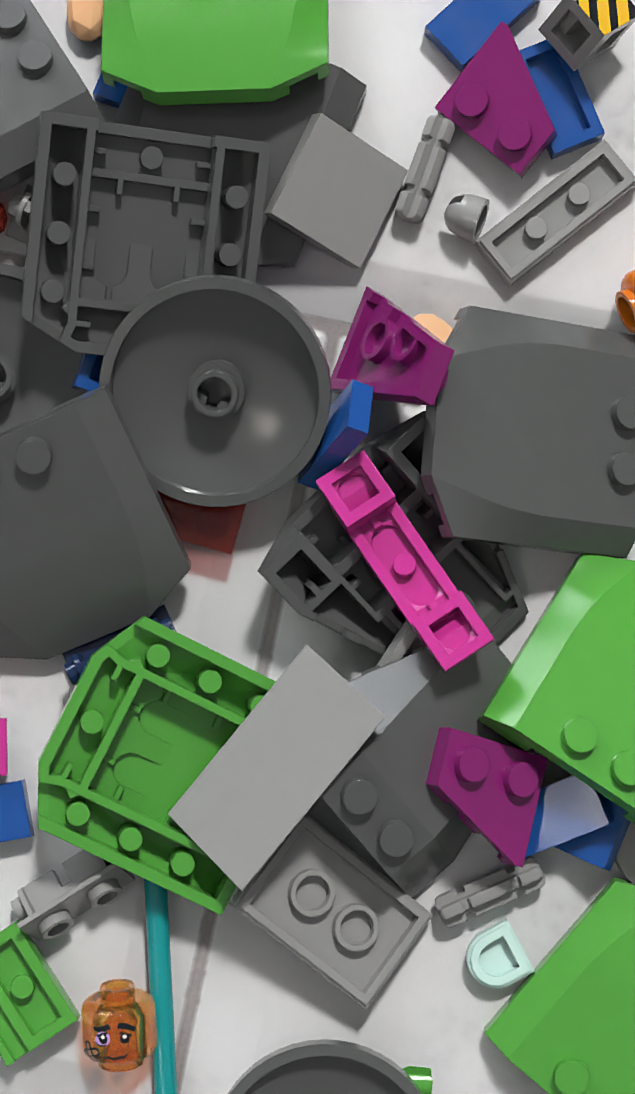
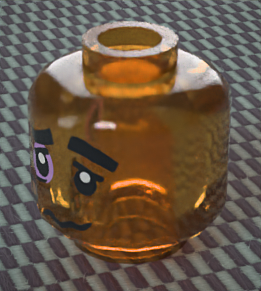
(119, 1025)

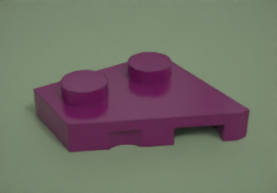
(500, 104)
(489, 787)

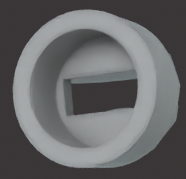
(466, 216)

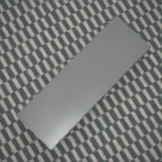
(556, 213)

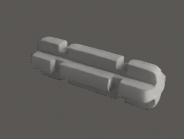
(424, 169)
(489, 892)

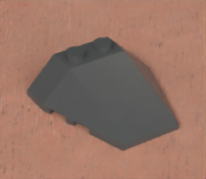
(331, 583)
(384, 784)

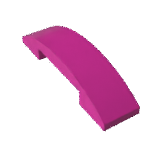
(403, 562)

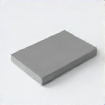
(333, 911)

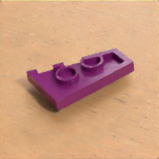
(392, 354)

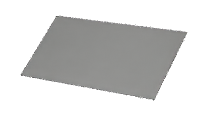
(275, 766)

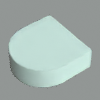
(497, 956)

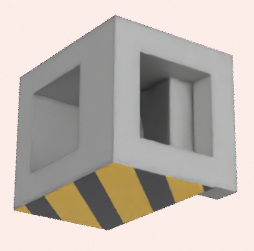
(587, 28)

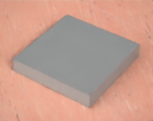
(336, 191)

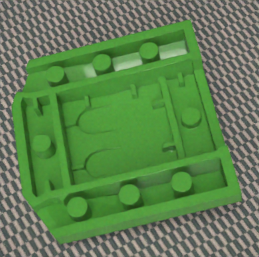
(213, 48)
(576, 681)
(132, 745)
(576, 1012)

